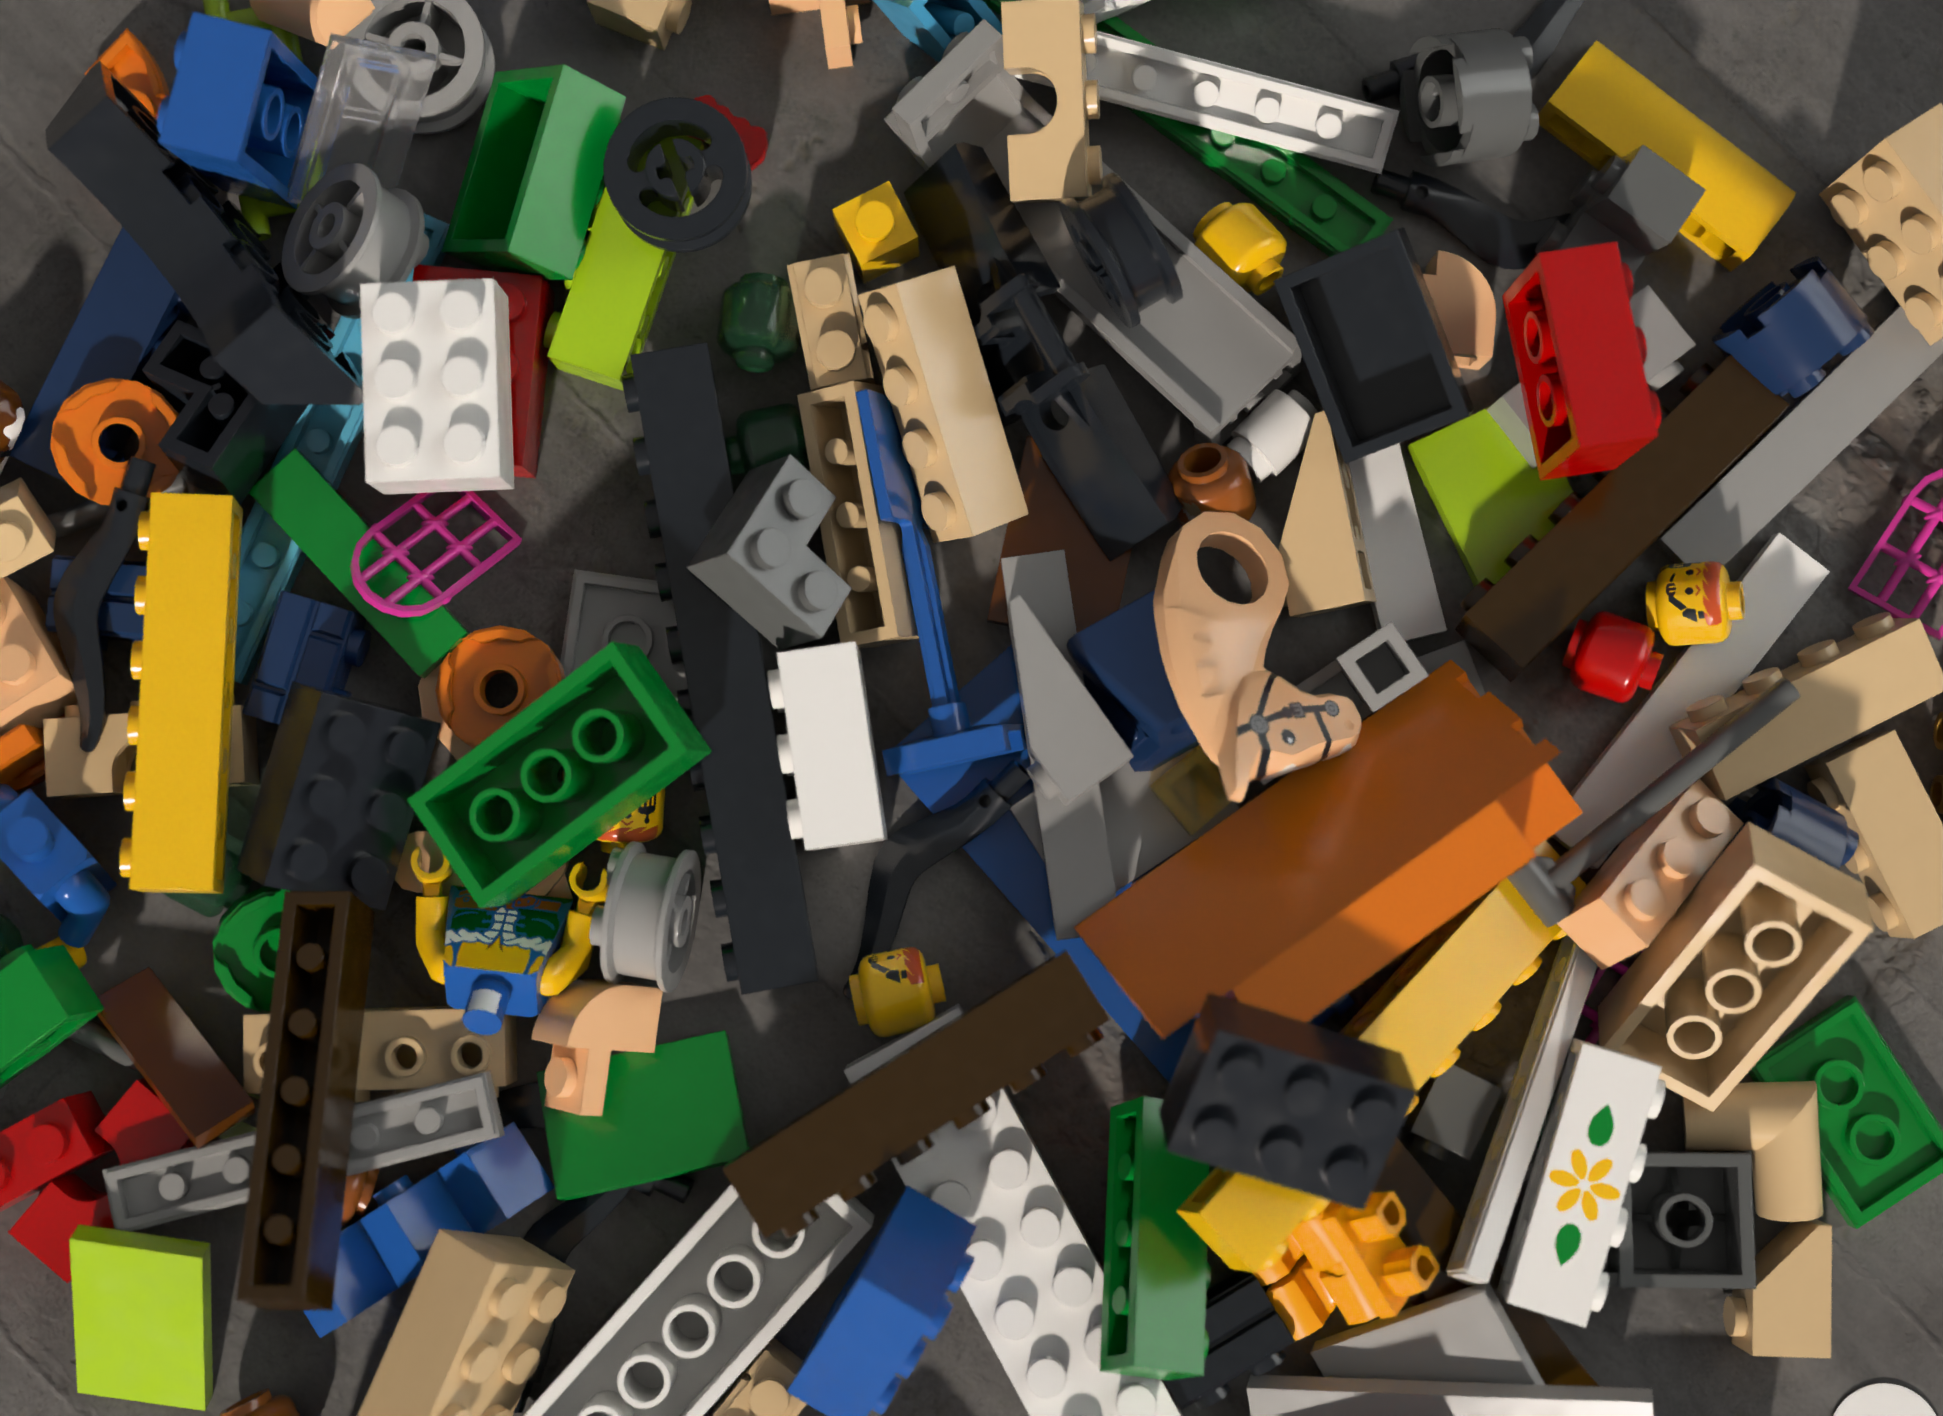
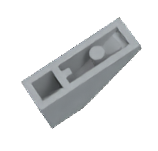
(1062, 723)

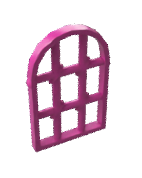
(1907, 559)
(426, 576)

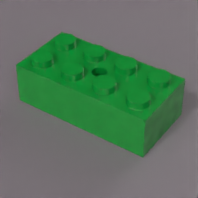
(504, 804)

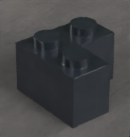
(222, 429)

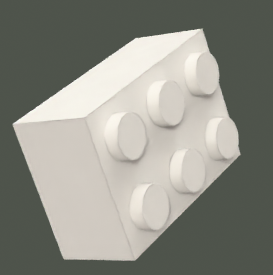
(436, 386)
(828, 747)

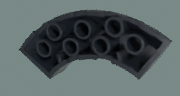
(204, 249)

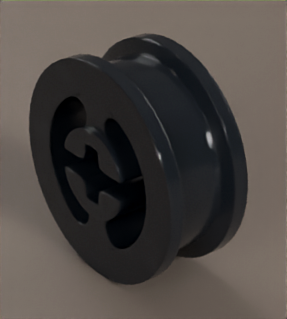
(635, 190)
(1121, 250)

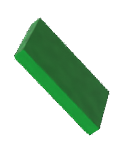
(1872, 1120)
(658, 1121)

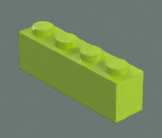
(614, 289)

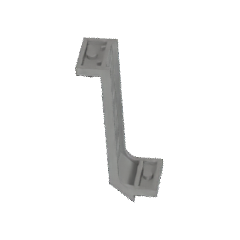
(1206, 353)

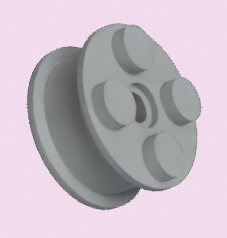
(460, 46)
(351, 236)
(647, 915)

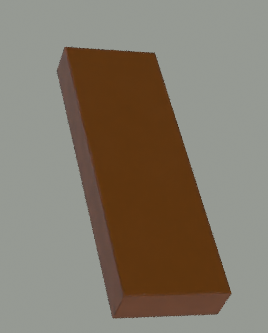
(174, 1057)

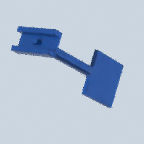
(900, 503)

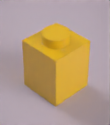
(876, 232)

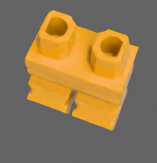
(1347, 1263)

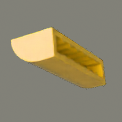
(1615, 109)

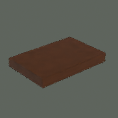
(1055, 526)

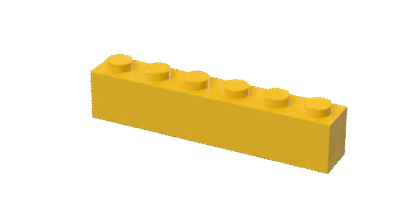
(184, 694)

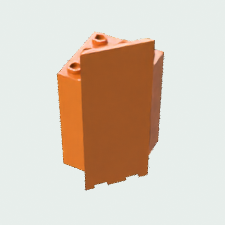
(1338, 862)

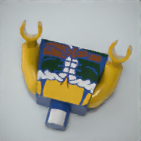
(504, 955)

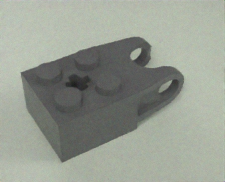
(1707, 1251)

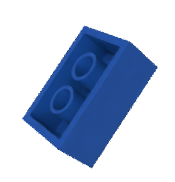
(237, 107)
(886, 1309)

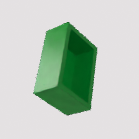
(534, 172)

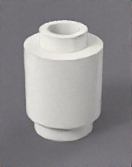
(1274, 433)

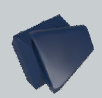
(1131, 685)

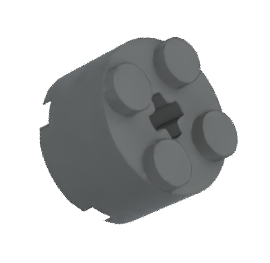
(1469, 96)

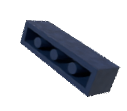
(111, 338)

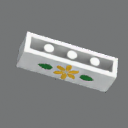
(1581, 1182)

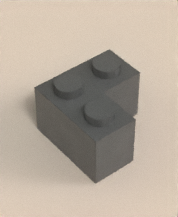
(1629, 202)
(761, 556)

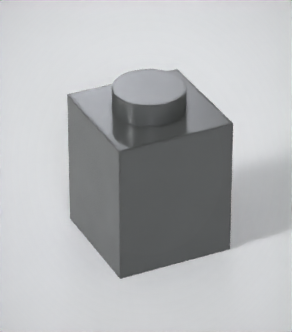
(1452, 1113)

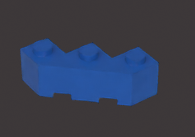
(392, 1242)

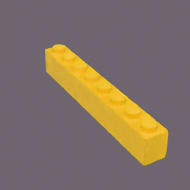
(1423, 1013)

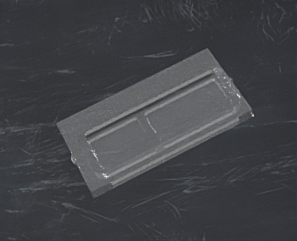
(362, 111)

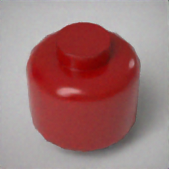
(1612, 656)

